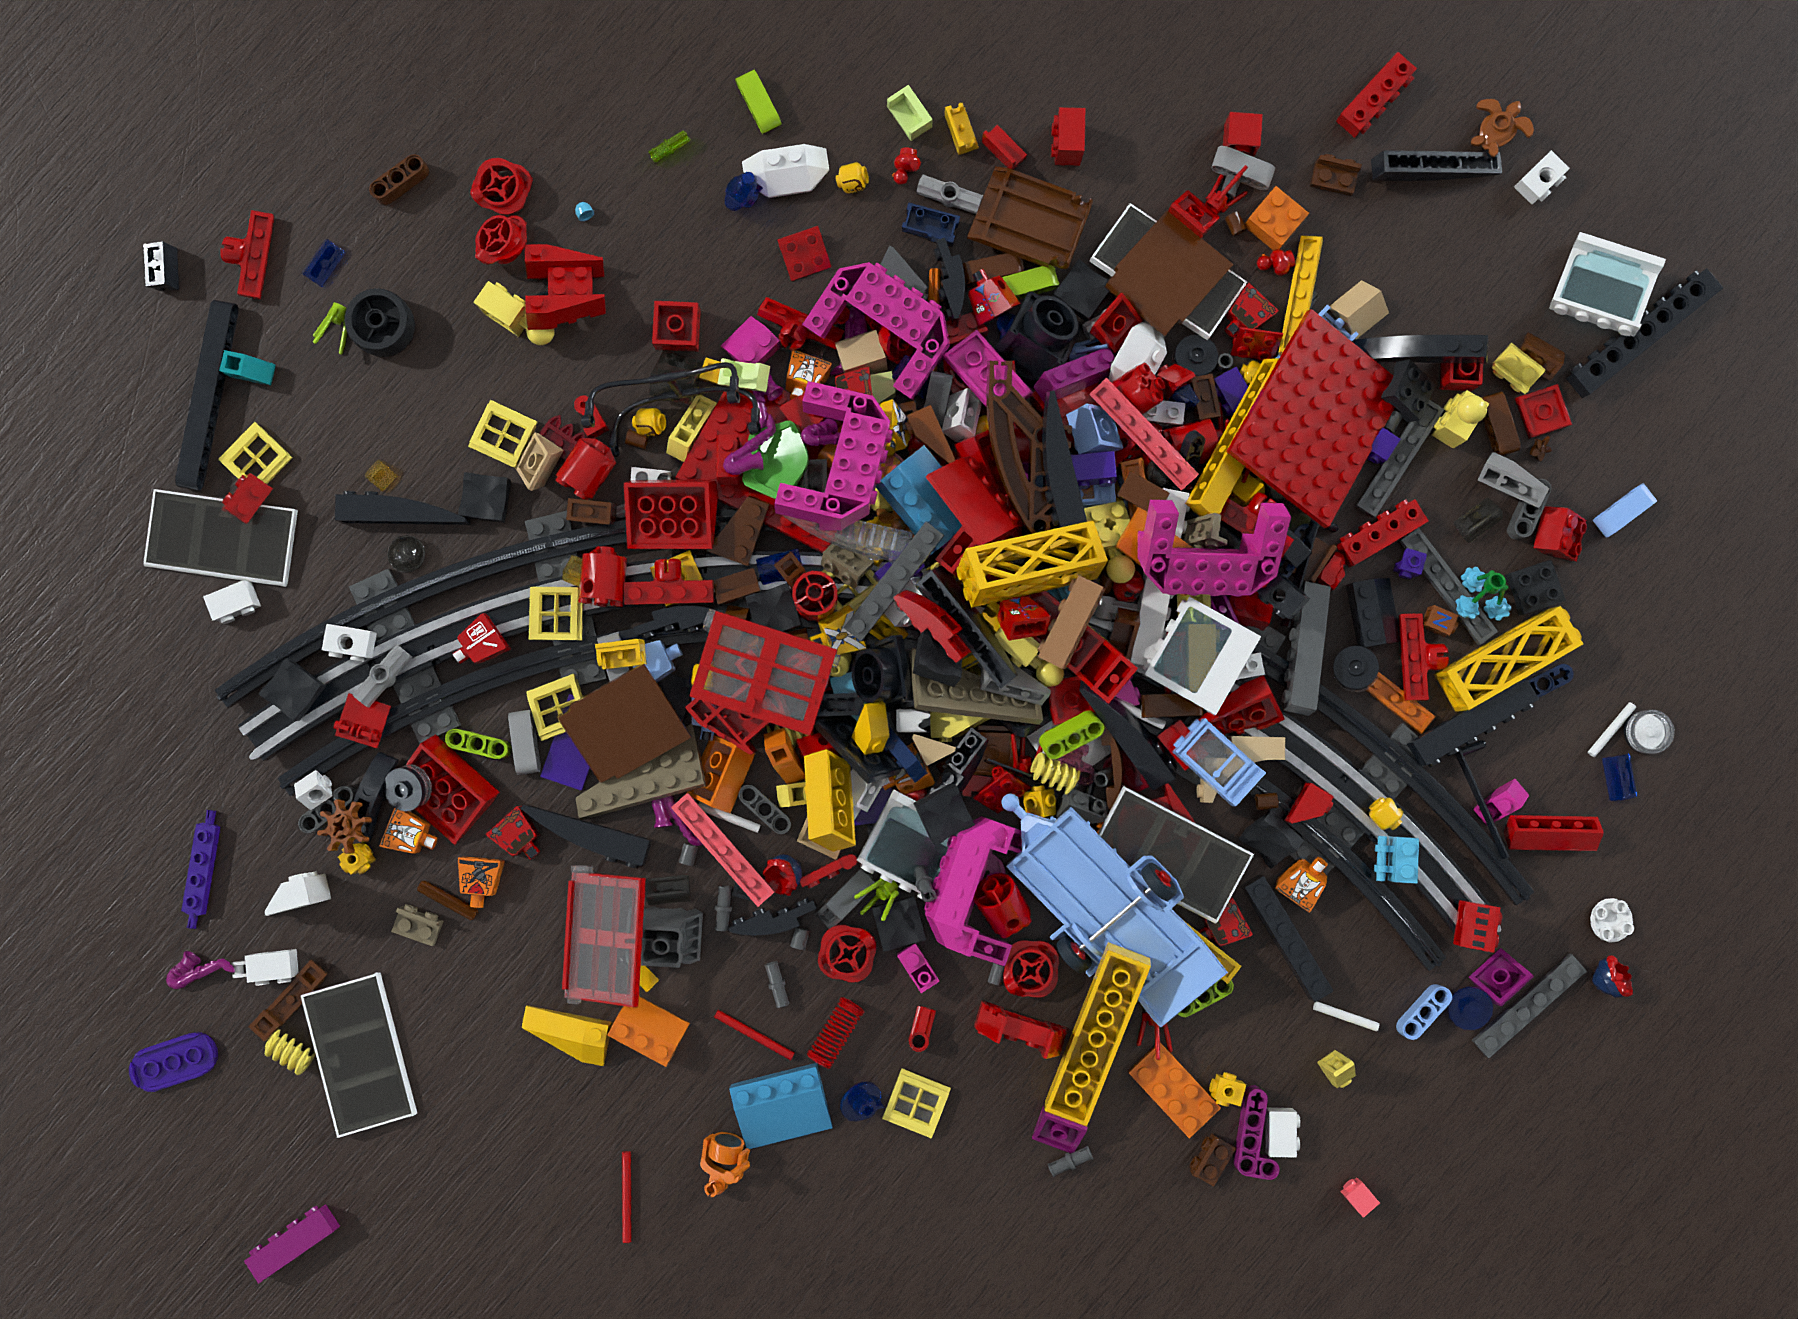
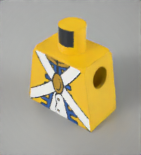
(897, 423)
(834, 633)

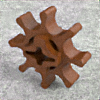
(344, 826)

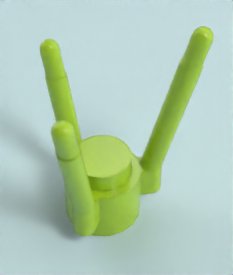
(336, 315)
(884, 891)

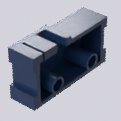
(930, 223)
(904, 756)

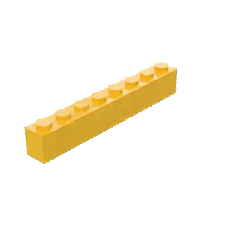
(1222, 469)

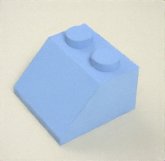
(1093, 430)

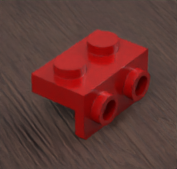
(246, 498)

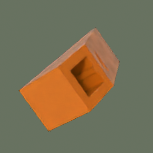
(784, 756)

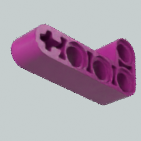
(1253, 1130)

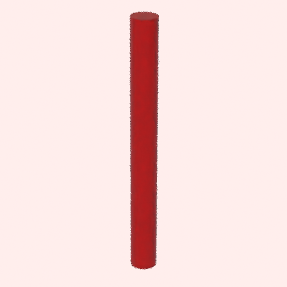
(760, 1038)
(626, 1196)

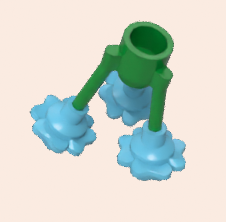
(1474, 580)

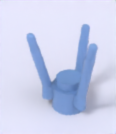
(1080, 349)

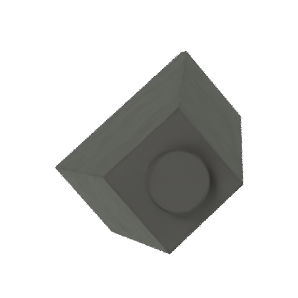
(897, 266)
(843, 900)

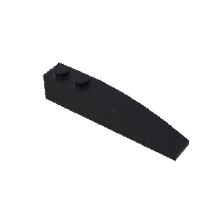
(1433, 165)
(1427, 348)
(1059, 469)
(390, 510)
(976, 633)
(841, 704)
(1134, 739)
(597, 838)

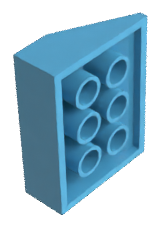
(915, 497)
(781, 1106)

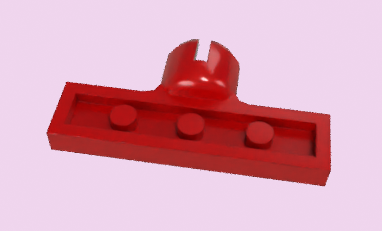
(251, 254)
(792, 321)
(1245, 518)
(668, 587)
(1418, 657)

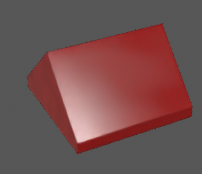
(1193, 213)
(1116, 323)

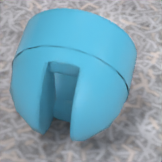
(584, 211)

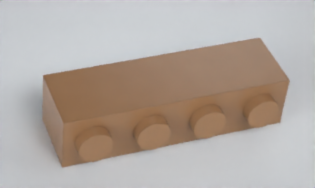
(1071, 622)

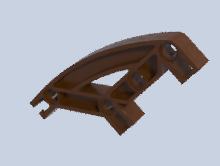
(1002, 413)

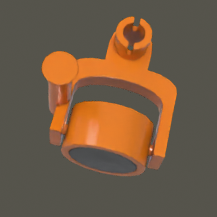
(727, 1150)

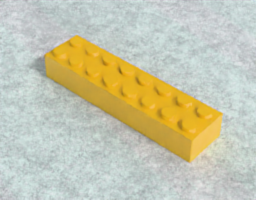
(1097, 1034)

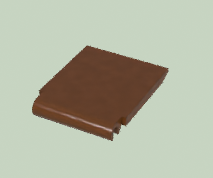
(1030, 218)
(1168, 273)
(623, 724)

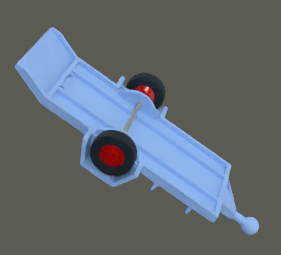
(1106, 900)

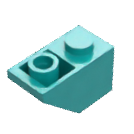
(247, 368)

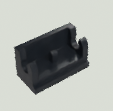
(161, 266)

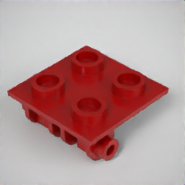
(804, 253)
(1256, 343)
(362, 723)
(1004, 784)

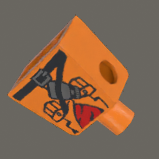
(479, 878)

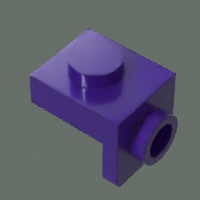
(1411, 564)

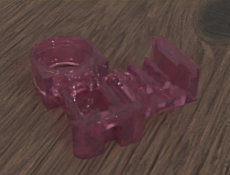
(1074, 760)

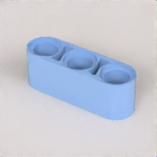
(1624, 510)
(1434, 1007)

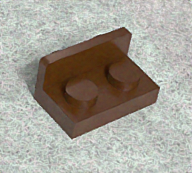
(1335, 174)
(1212, 1159)

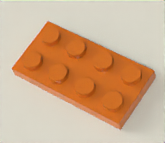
(1174, 1090)

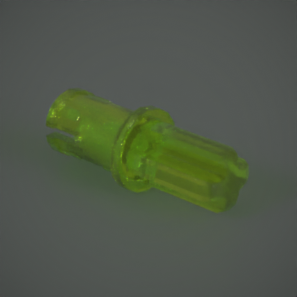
(668, 146)

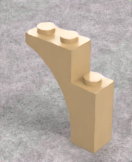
(1255, 749)

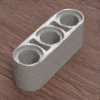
(1232, 161)
(524, 742)

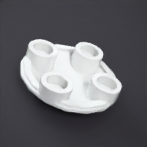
(1612, 920)

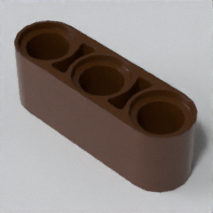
(388, 179)
(994, 266)
(1500, 425)
(1168, 706)

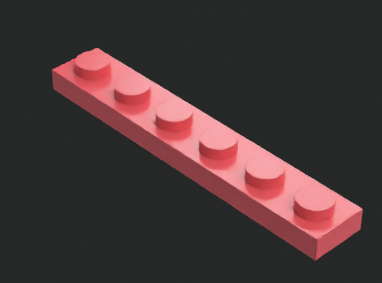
(1144, 434)
(722, 849)

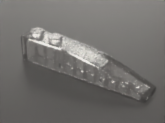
(862, 538)

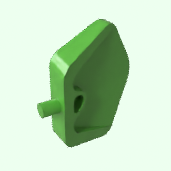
(783, 458)

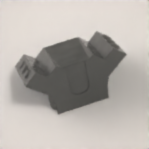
(671, 937)

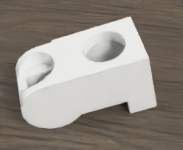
(649, 474)

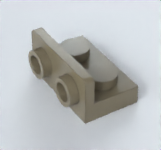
(1204, 532)
(846, 564)
(417, 925)

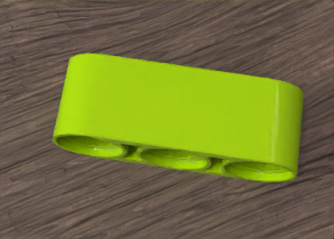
(758, 101)
(1036, 280)
(1082, 729)
(469, 738)
(1213, 996)

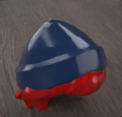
(783, 874)
(1613, 978)

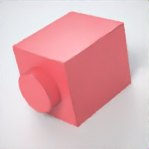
(1359, 1196)

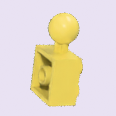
(509, 312)
(1460, 418)
(1110, 524)
(1025, 652)

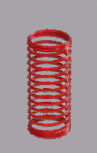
(852, 1008)

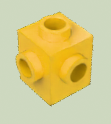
(1040, 801)
(363, 859)
(1234, 1092)

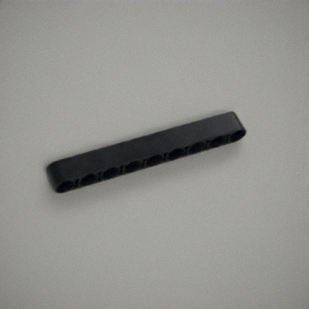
(206, 396)

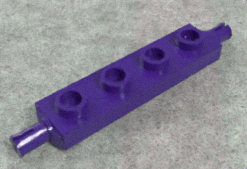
(200, 869)

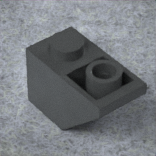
(1087, 806)

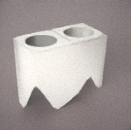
(912, 720)

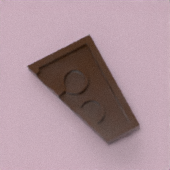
(742, 532)

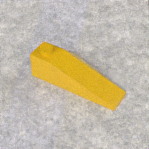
(573, 1034)

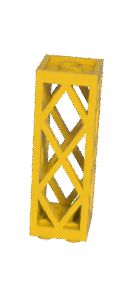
(976, 563)
(1556, 625)

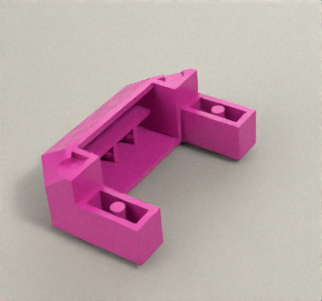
(894, 308)
(855, 461)
(1208, 569)
(956, 884)

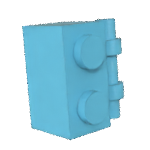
(1402, 859)

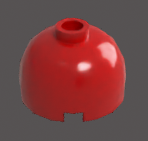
(894, 346)

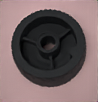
(394, 330)

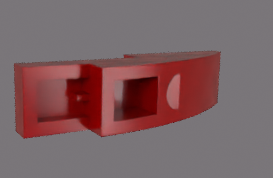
(928, 615)

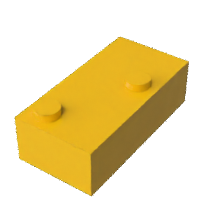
(829, 800)

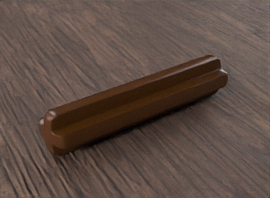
(447, 900)

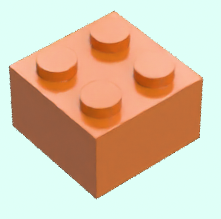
(1276, 219)

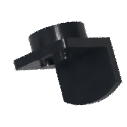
(1039, 336)
(884, 674)

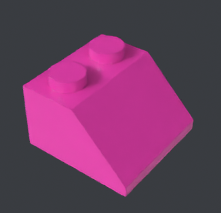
(752, 343)

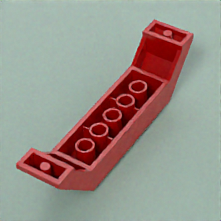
(1094, 658)

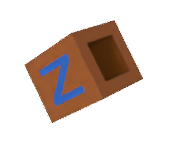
(1440, 621)

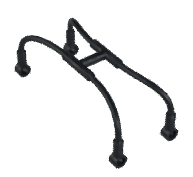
(733, 396)

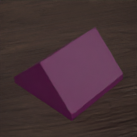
(1501, 977)
(1058, 1132)

